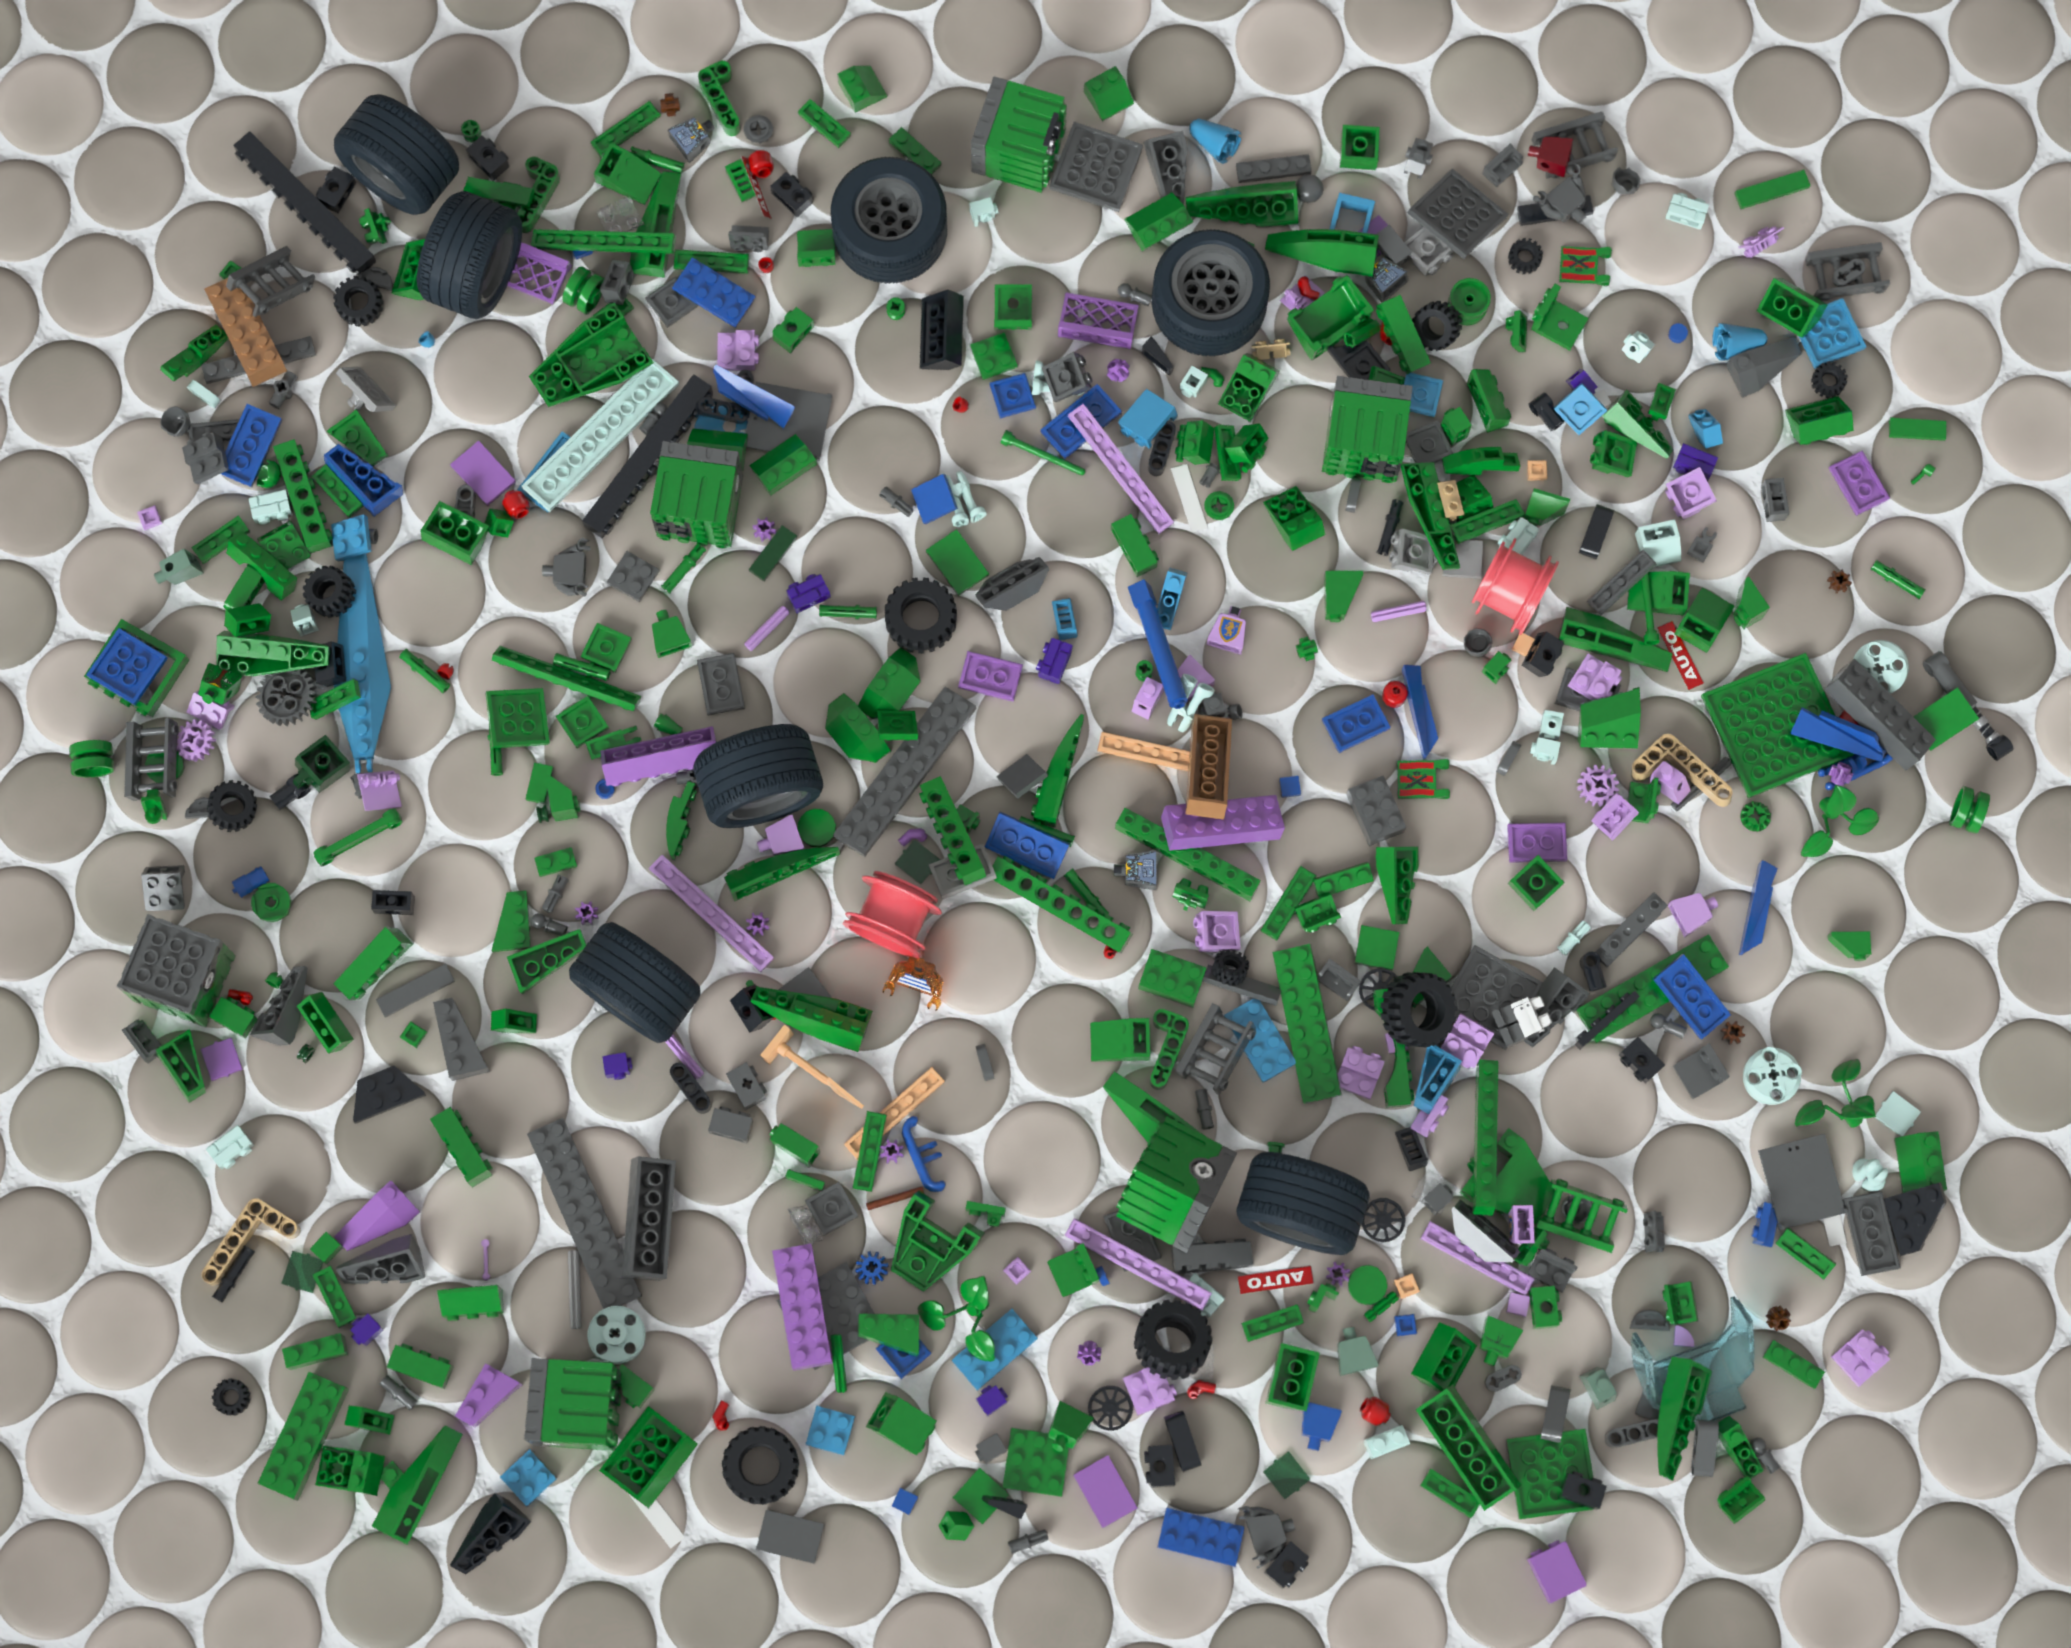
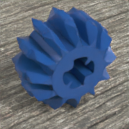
(866, 1264)

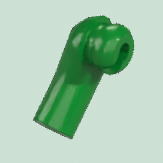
(1215, 375)

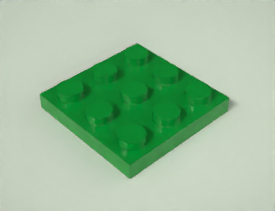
(517, 718)
(1034, 1464)

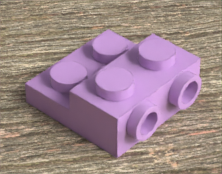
(737, 350)
(1690, 493)
(1595, 678)
(1217, 931)
(1467, 1041)
(1360, 1072)
(1861, 1357)
(1148, 1391)

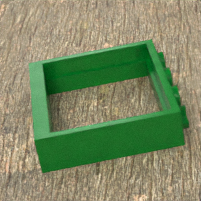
(171, 677)

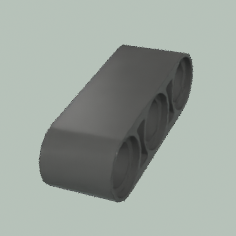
(1555, 1414)
(1624, 1437)
(1704, 1448)

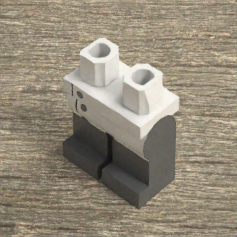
(1528, 1020)

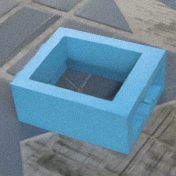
(1356, 204)

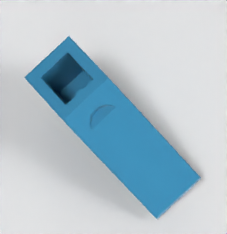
(1171, 596)

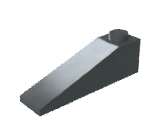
(1168, 163)
(1760, 365)
(1560, 998)
(283, 1016)
(391, 1261)

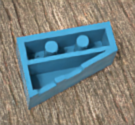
(1435, 1078)

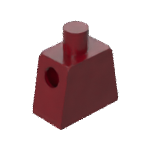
(1553, 154)

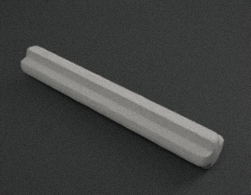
(574, 1289)

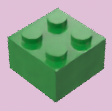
(1359, 147)
(1536, 883)

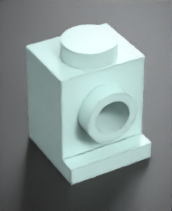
(982, 210)
(1196, 377)
(1551, 717)
(1545, 750)

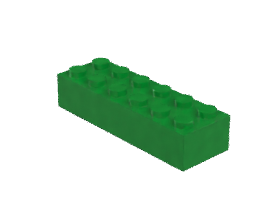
(303, 1436)
(1468, 1447)

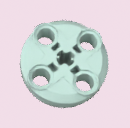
(1889, 653)
(1782, 1083)
(616, 1347)

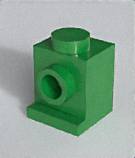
(1497, 666)

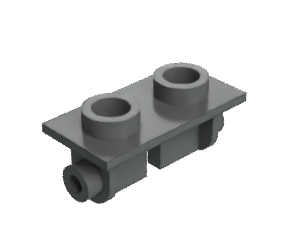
(1652, 1223)

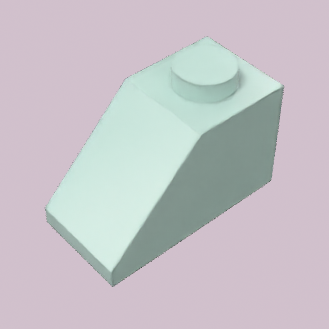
(304, 620)

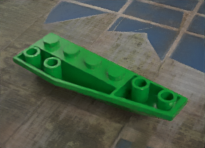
(658, 219)
(1328, 248)
(1426, 502)
(1609, 639)
(267, 654)
(816, 1015)
(1139, 1106)
(414, 1489)

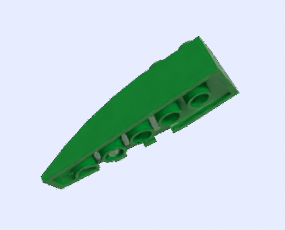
(1252, 204)
(1058, 772)
(774, 869)
(1680, 1403)

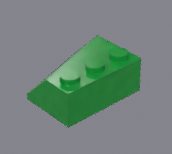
(1611, 721)

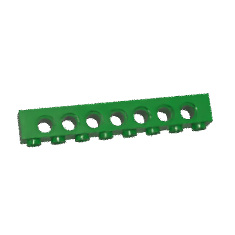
(1193, 859)
(1117, 942)

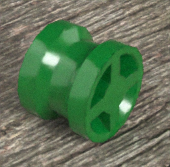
(470, 126)
(894, 312)

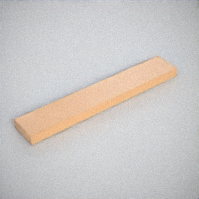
(1144, 751)
(902, 1105)

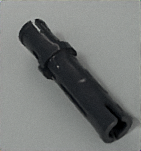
(1390, 526)
(232, 1275)

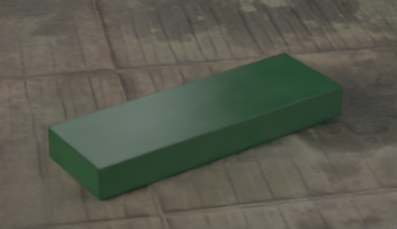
(773, 553)

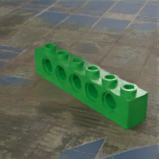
(285, 453)
(936, 790)

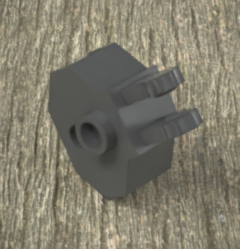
(1418, 157)

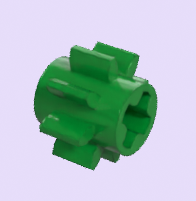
(1306, 648)

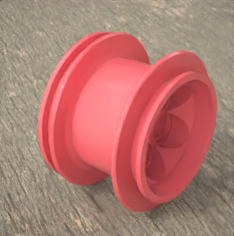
(1514, 585)
(893, 914)

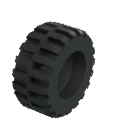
(914, 592)
(1439, 1012)
(1179, 1317)
(734, 1455)

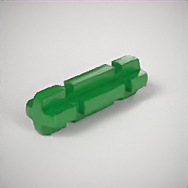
(1381, 1306)

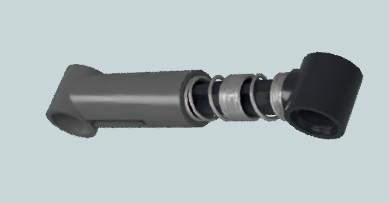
(1939, 668)

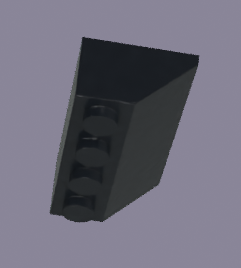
(941, 331)

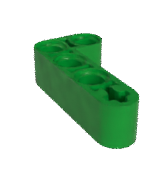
(721, 100)
(540, 199)
(1166, 1051)

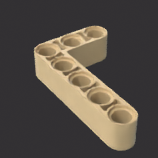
(1684, 766)
(244, 1236)

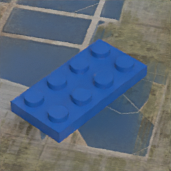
(713, 292)
(1064, 434)
(250, 444)
(1027, 845)
(1691, 996)
(1200, 1537)

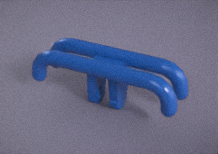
(1858, 765)
(919, 1162)

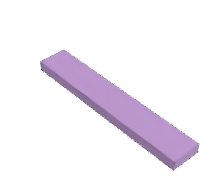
(1498, 1271)

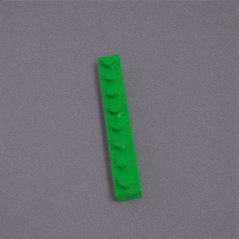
(603, 241)
(566, 678)

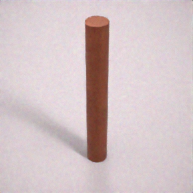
(893, 1198)

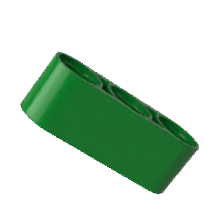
(245, 589)

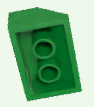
(1158, 221)
(406, 278)
(1791, 307)
(1488, 399)
(1820, 420)
(720, 440)
(783, 464)
(454, 532)
(1920, 1161)
(471, 1302)
(1443, 1358)
(1292, 1377)

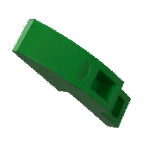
(196, 354)
(1479, 459)
(676, 826)

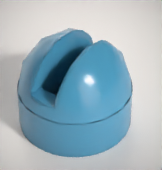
(427, 340)

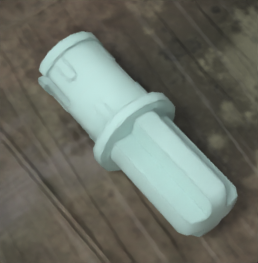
(1574, 937)

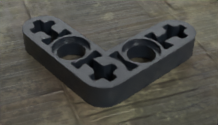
(728, 405)

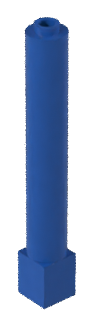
(1145, 603)

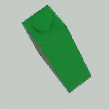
(1339, 592)
(1429, 964)
(794, 1144)

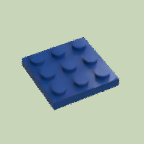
(127, 666)

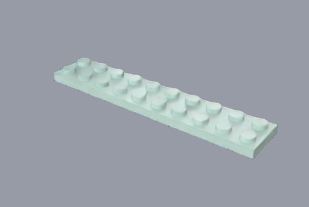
(599, 435)

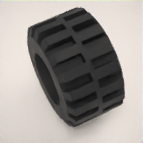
(354, 286)
(1449, 319)
(319, 582)
(237, 791)

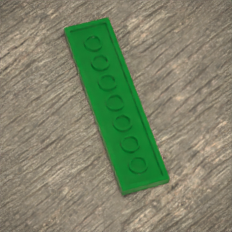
(1701, 954)
(1307, 1024)

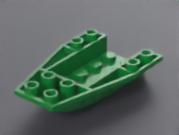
(591, 359)

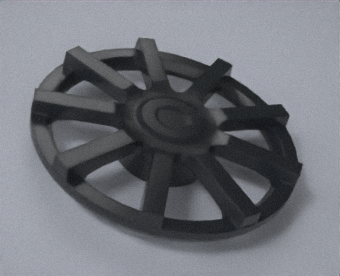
(1377, 985)
(1384, 1220)
(1110, 1408)

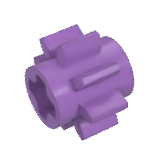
(1118, 370)
(760, 526)
(1840, 774)
(584, 908)
(759, 918)
(894, 1156)
(1336, 1268)
(1089, 1353)

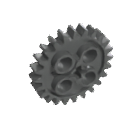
(281, 711)

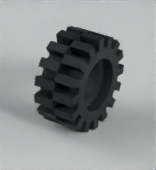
(1528, 246)
(1817, 379)
(1229, 975)
(222, 1388)

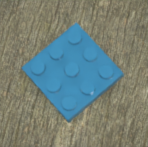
(1833, 335)

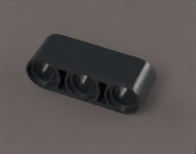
(1161, 456)
(1596, 531)
(688, 1079)
(1182, 1441)

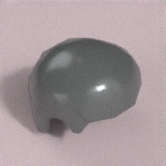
(1625, 181)
(1309, 188)
(175, 421)
(1478, 642)
(1582, 1212)

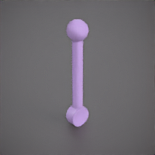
(485, 1243)

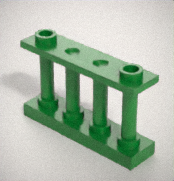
(1567, 1228)

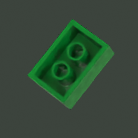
(1172, 978)

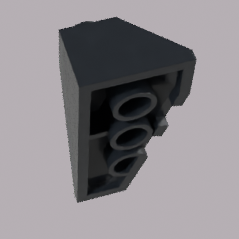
(493, 1527)

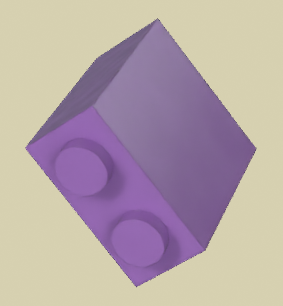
(1556, 1571)

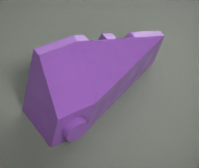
(380, 1215)

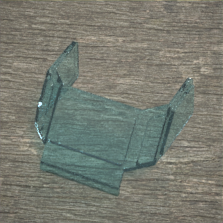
(1728, 1357)

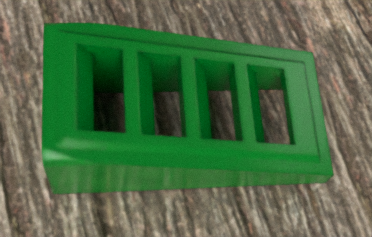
(739, 169)

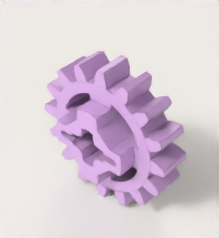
(195, 740)
(1591, 780)

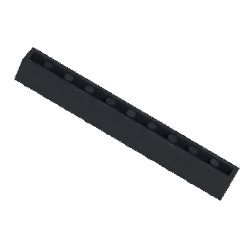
(304, 203)
(646, 458)

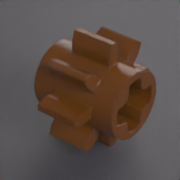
(670, 105)
(1834, 583)
(1734, 1027)
(1778, 1318)

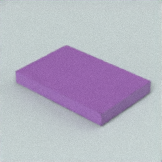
(483, 473)
(1859, 483)
(990, 676)
(1535, 839)
(1105, 1491)

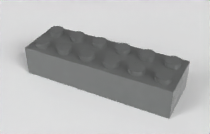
(1881, 713)
(648, 1218)

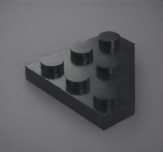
(1914, 1216)

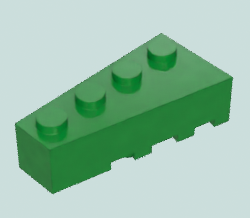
(542, 960)
(373, 962)
(461, 1146)

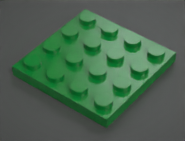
(1542, 1469)

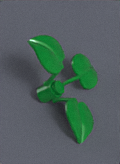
(1839, 802)
(1852, 1113)
(976, 1293)

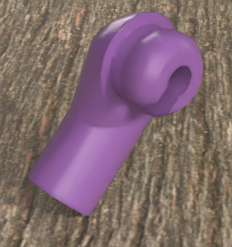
(916, 833)

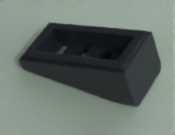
(1156, 355)
(1414, 1160)
(1011, 1506)

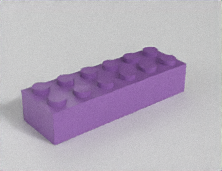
(655, 756)
(1244, 822)
(802, 1307)

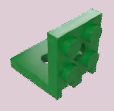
(1552, 312)
(1013, 318)

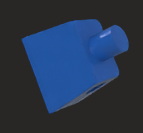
(1319, 1424)

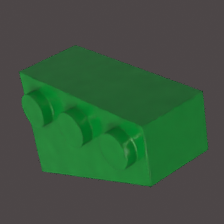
(182, 1065)

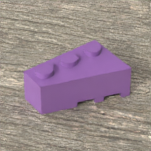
(486, 1395)

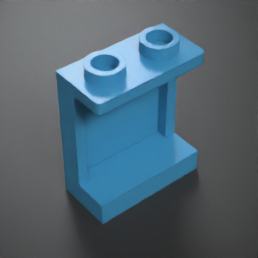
(1146, 418)

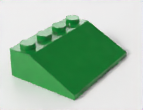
(648, 1457)

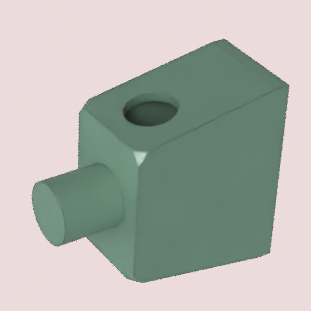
(179, 568)
(1355, 1353)
(1599, 1387)

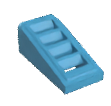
(1069, 630)

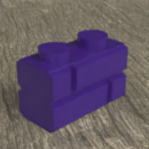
(1693, 458)
(808, 593)
(1055, 660)

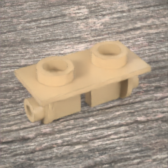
(1278, 348)
(1450, 499)

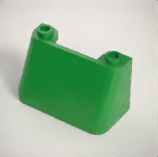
(1329, 317)

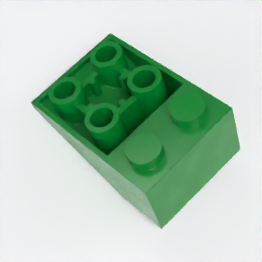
(626, 174)
(1248, 387)
(1295, 518)
(1668, 593)
(1704, 620)
(1120, 1040)
(350, 1470)

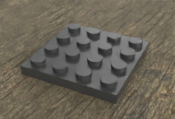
(1096, 166)
(1457, 213)
(1489, 985)
(842, 1304)

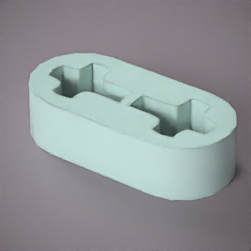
(204, 394)

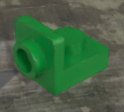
(969, 818)

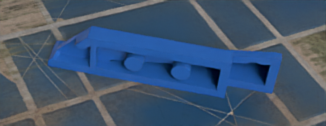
(753, 397)
(1420, 709)
(1838, 734)
(1758, 907)

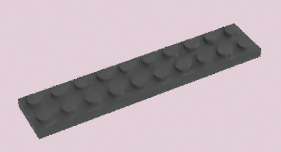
(904, 772)
(583, 1213)

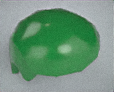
(269, 475)

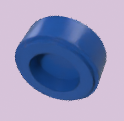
(1678, 333)
(603, 790)
(1102, 1276)

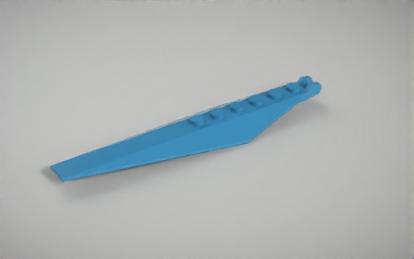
(364, 662)

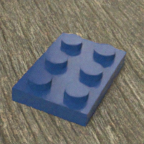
(1356, 723)

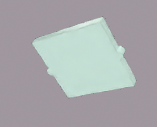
(1897, 1114)

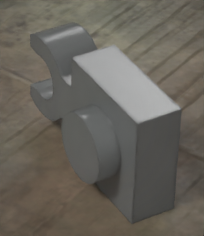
(1701, 546)

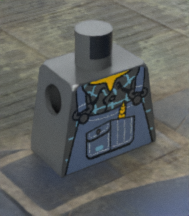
(691, 137)
(1386, 279)
(1139, 870)

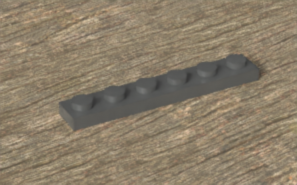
(232, 367)

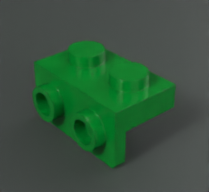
(1317, 913)
(1316, 1297)
(1680, 1303)
(1740, 1499)

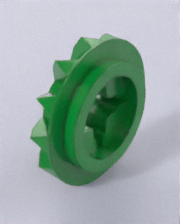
(1224, 499)
(1751, 823)

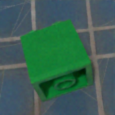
(901, 1423)

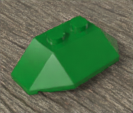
(891, 684)
(854, 731)

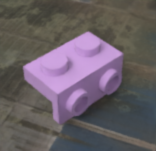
(212, 714)
(1614, 816)
(1428, 1123)

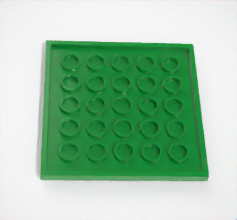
(1757, 722)

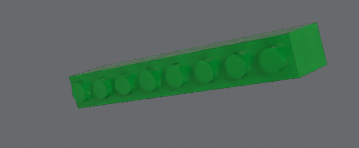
(1485, 1137)

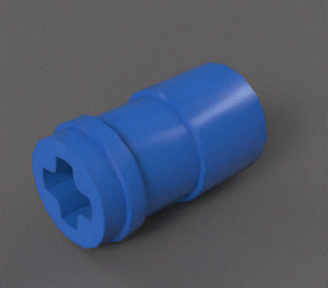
(250, 881)

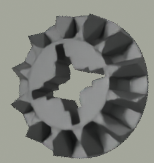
(764, 123)

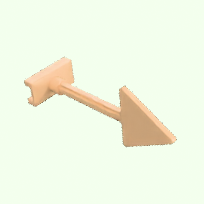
(779, 1046)

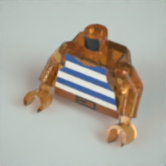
(919, 976)

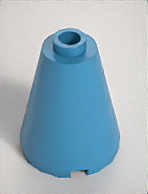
(1216, 139)
(1736, 339)

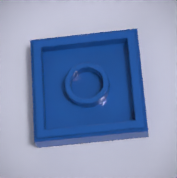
(1012, 395)
(934, 499)
(902, 1362)

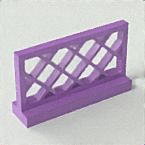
(546, 259)
(1096, 333)

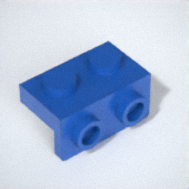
(1765, 1228)

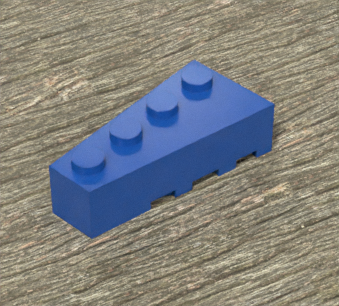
(365, 482)

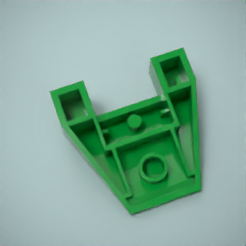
(1520, 1180)
(925, 1249)

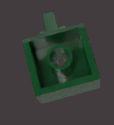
(312, 768)

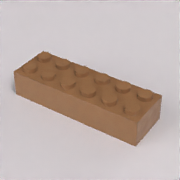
(246, 333)
(1208, 766)

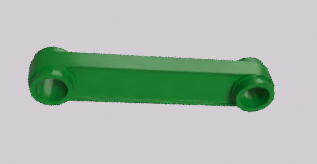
(325, 855)

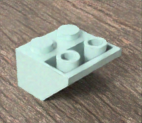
(1660, 542)

